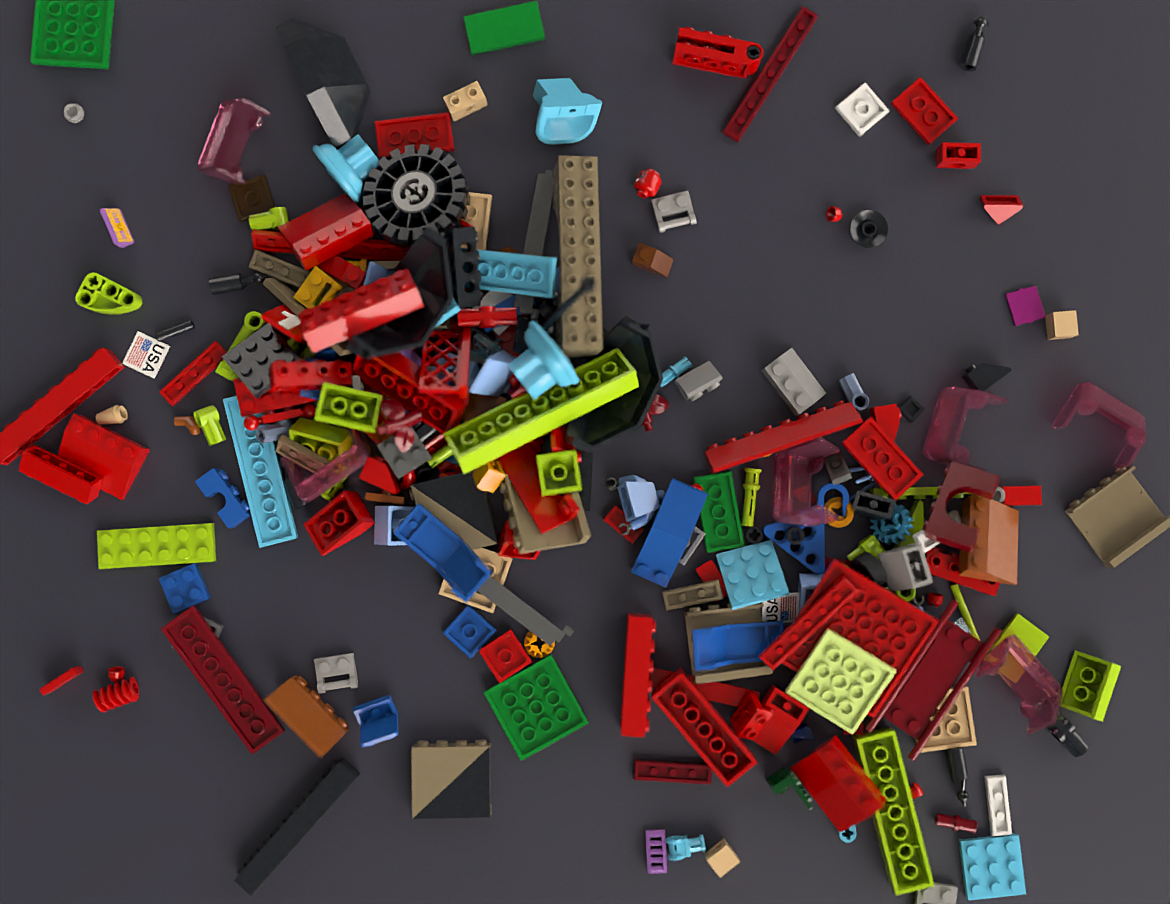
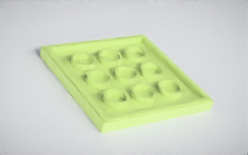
(840, 681)

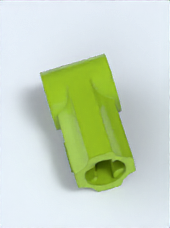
(269, 220)
(208, 420)

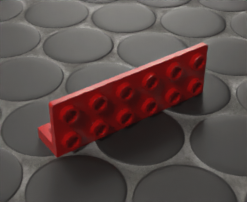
(523, 473)

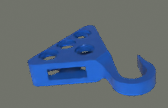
(814, 542)

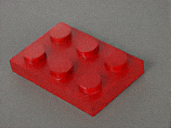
(924, 111)

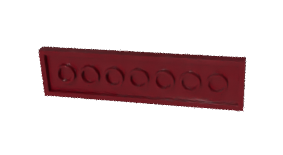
(223, 679)

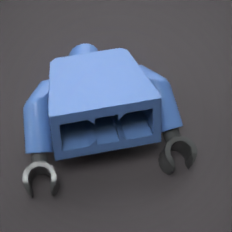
(637, 499)

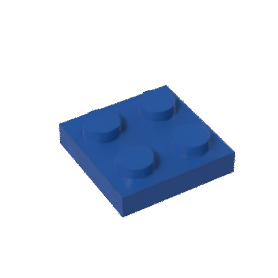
(184, 588)

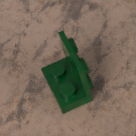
(783, 779)

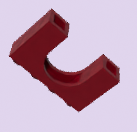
(958, 480)

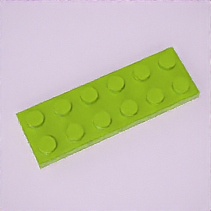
(156, 546)

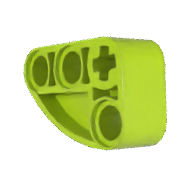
(101, 298)

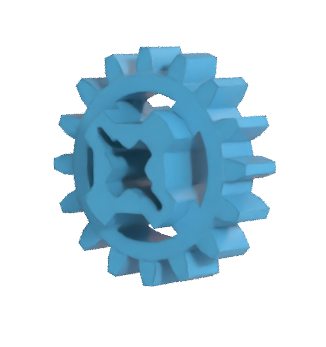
(889, 533)

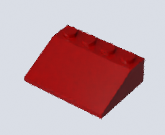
(326, 231)
(103, 454)
(839, 784)

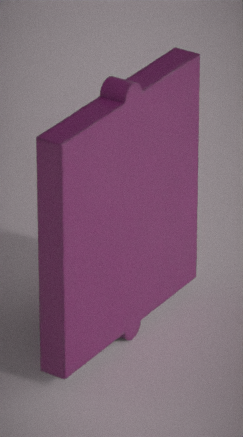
(1025, 305)

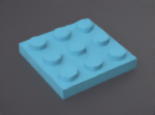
(752, 574)
(992, 866)

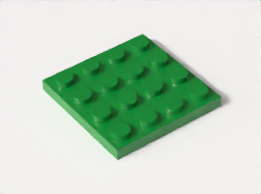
(72, 33)
(536, 707)

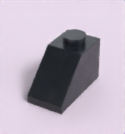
(984, 375)
(873, 506)

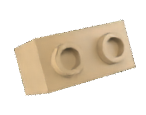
(465, 101)

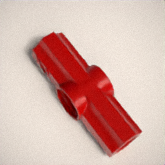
(487, 317)

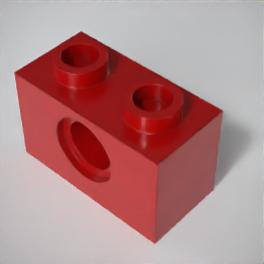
(958, 155)

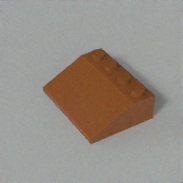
(997, 544)
(307, 714)

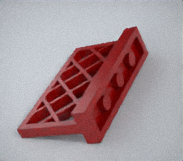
(462, 365)

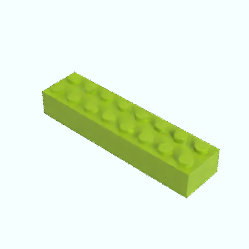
(897, 821)

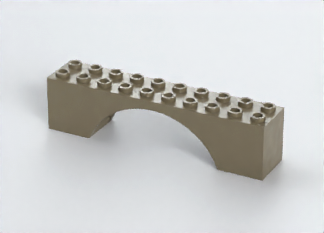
(579, 241)

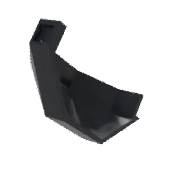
(327, 77)
(431, 275)
(628, 410)

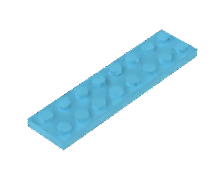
(261, 480)

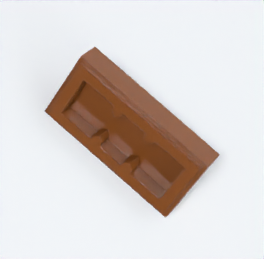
(386, 497)

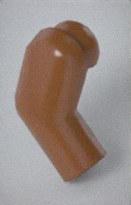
(189, 422)

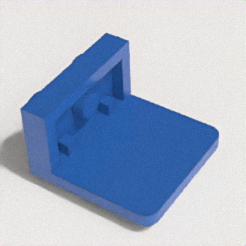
(377, 720)

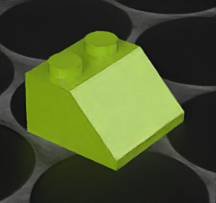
(559, 473)

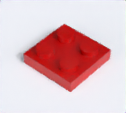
(505, 655)

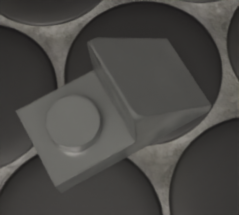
(837, 468)

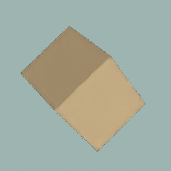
(1061, 325)
(722, 857)

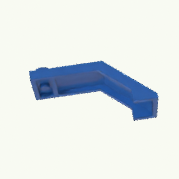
(669, 533)
(444, 551)
(733, 643)

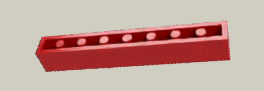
(58, 403)

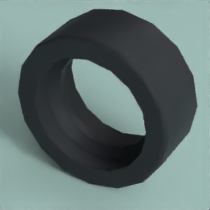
(870, 567)

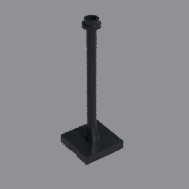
(587, 284)

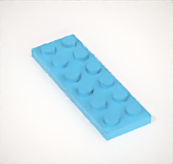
(516, 273)

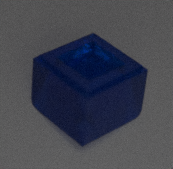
(802, 732)

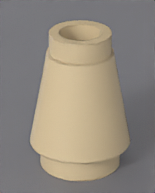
(112, 415)

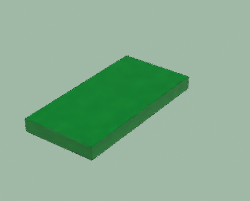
(504, 27)
(720, 513)

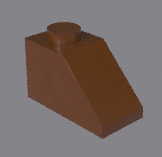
(652, 260)

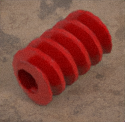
(116, 695)

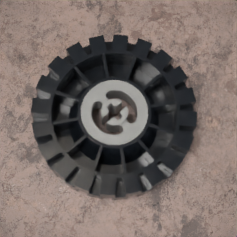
(422, 172)

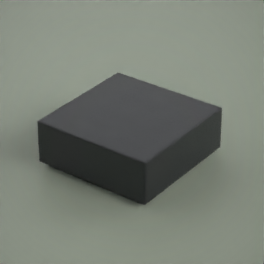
(911, 409)

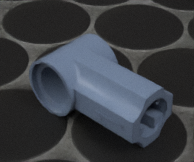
(853, 390)
(273, 432)

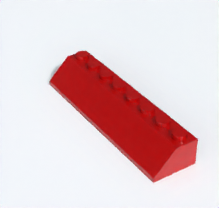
(781, 437)

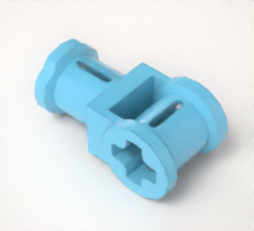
(684, 846)

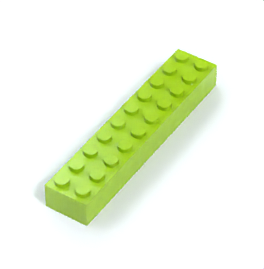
(529, 418)

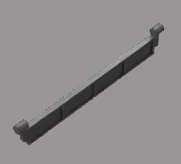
(537, 234)
(523, 612)

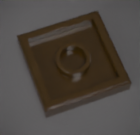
(251, 197)

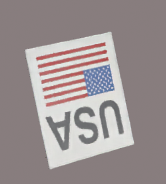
(146, 354)
(782, 608)

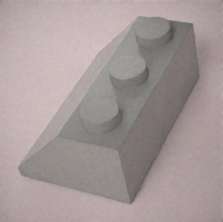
(793, 382)

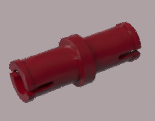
(955, 823)

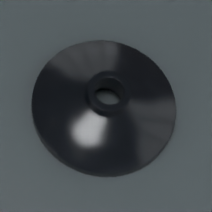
(875, 222)

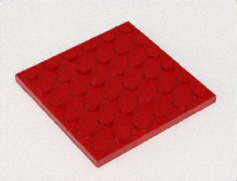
(871, 620)

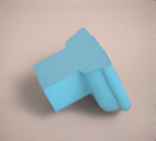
(564, 111)
(349, 166)
(541, 364)

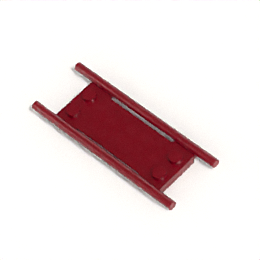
(930, 679)

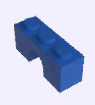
(235, 509)

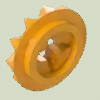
(843, 521)
(533, 649)

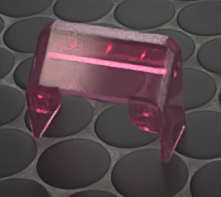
(228, 139)
(1087, 399)
(948, 422)
(331, 473)
(793, 483)
(1027, 678)

